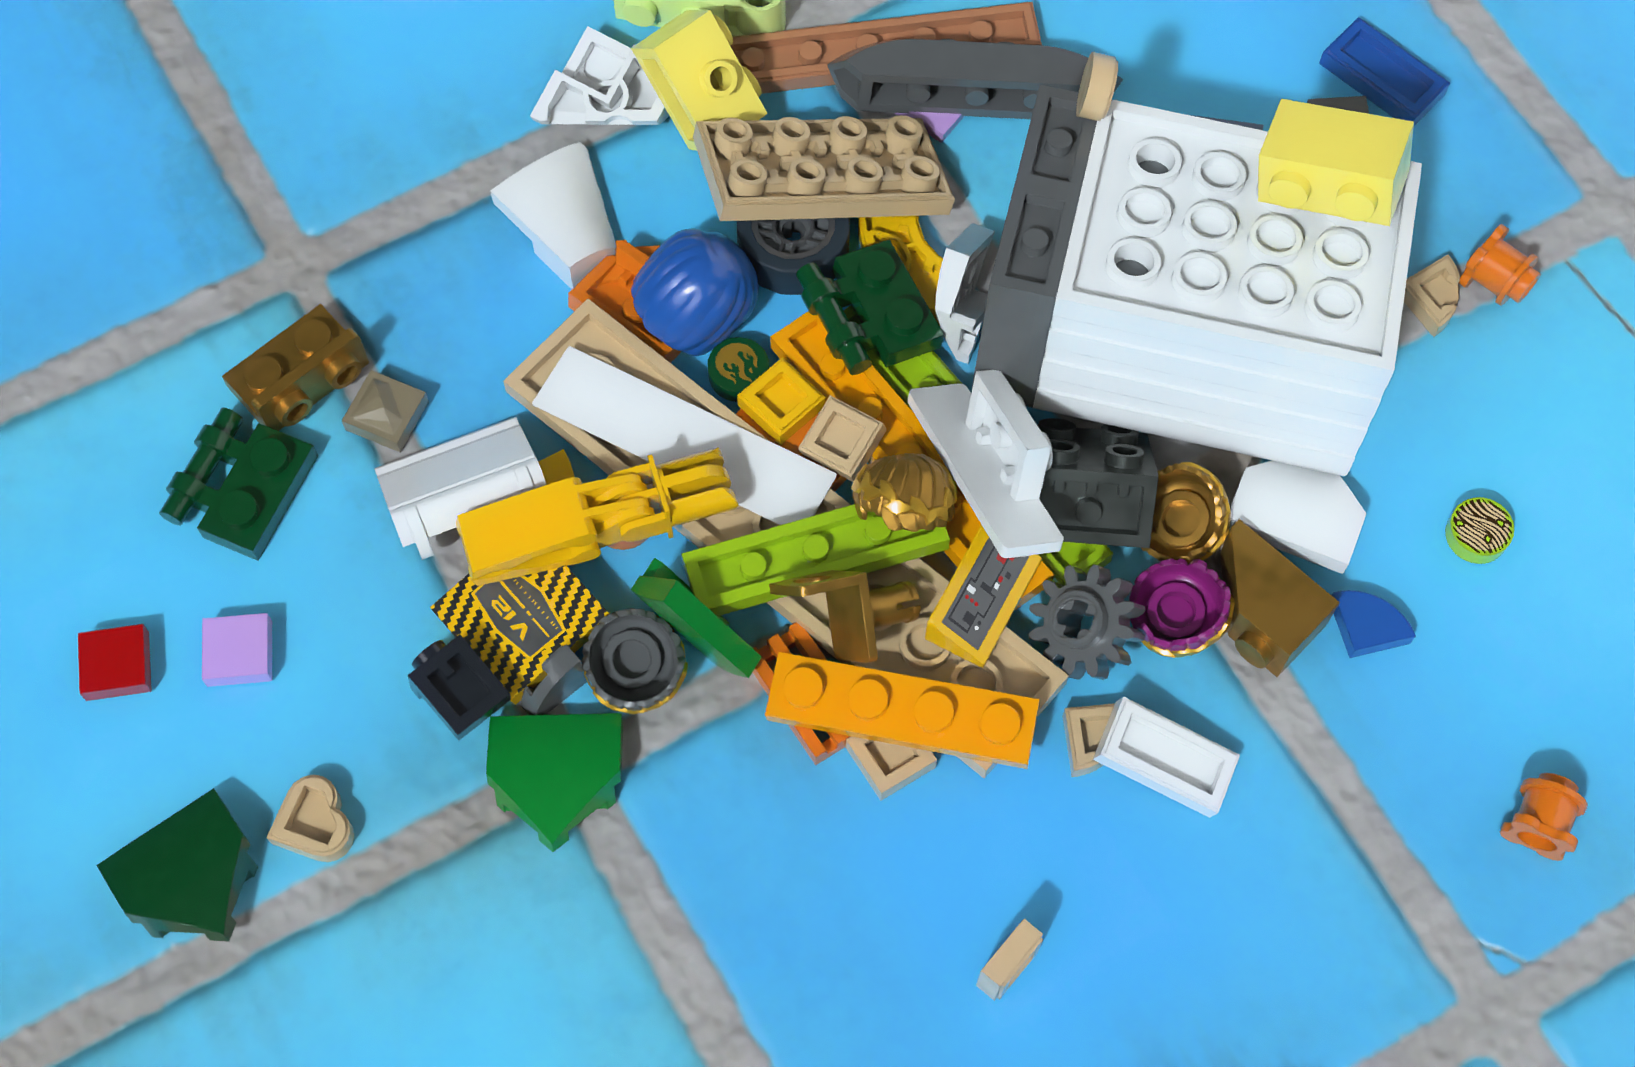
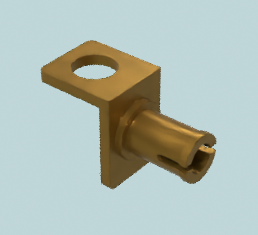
(854, 608)

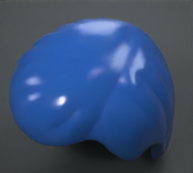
(695, 290)

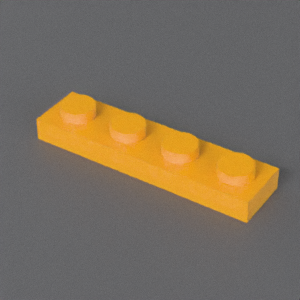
(903, 710)

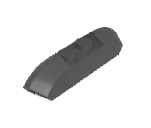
(954, 76)

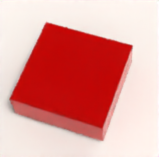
(114, 662)

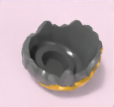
(634, 661)

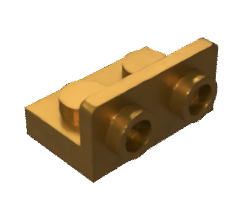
(297, 369)

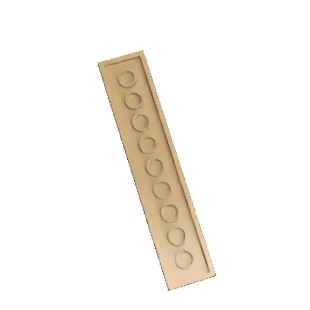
(901, 647)

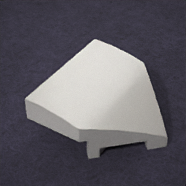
(958, 304)
(1300, 512)

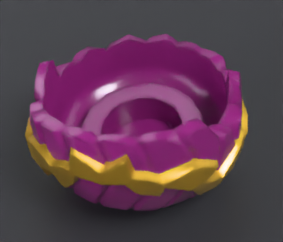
(1183, 606)

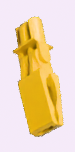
(575, 519)

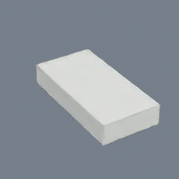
(1166, 757)

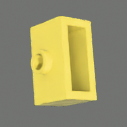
(698, 73)
(1335, 161)

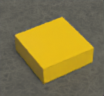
(781, 401)

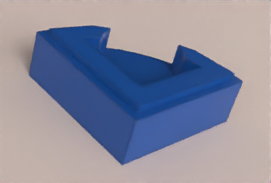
(1370, 623)

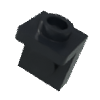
(457, 685)

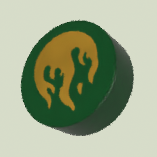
(735, 366)

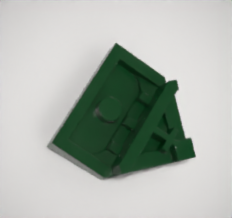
(184, 872)

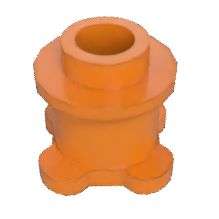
(1501, 268)
(1546, 816)

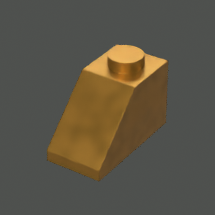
(1275, 602)

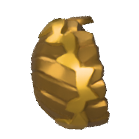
(906, 492)
(1189, 514)

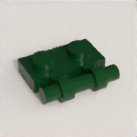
(885, 301)
(255, 492)

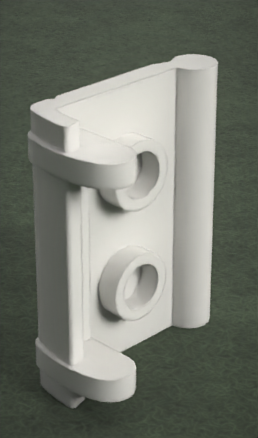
(457, 477)

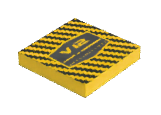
(521, 622)

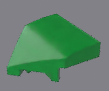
(694, 621)
(554, 768)

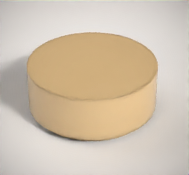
(1097, 86)

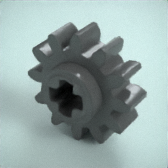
(1088, 596)

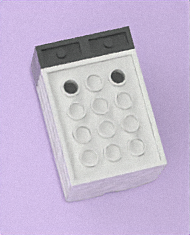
(1177, 304)

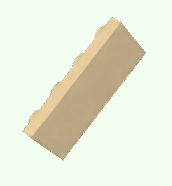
(821, 168)

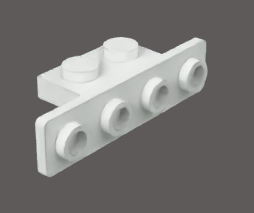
(994, 459)

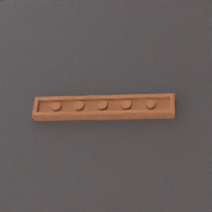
(801, 56)

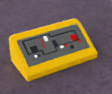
(979, 600)

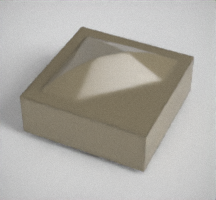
(385, 411)

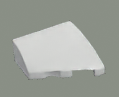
(600, 88)
(560, 212)

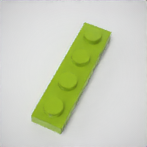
(740, 569)

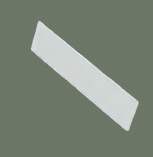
(660, 424)

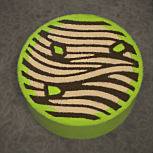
(1479, 530)

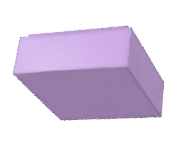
(237, 649)

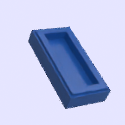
(1384, 72)

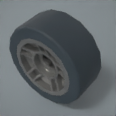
(779, 259)

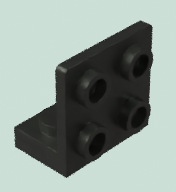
(1100, 484)

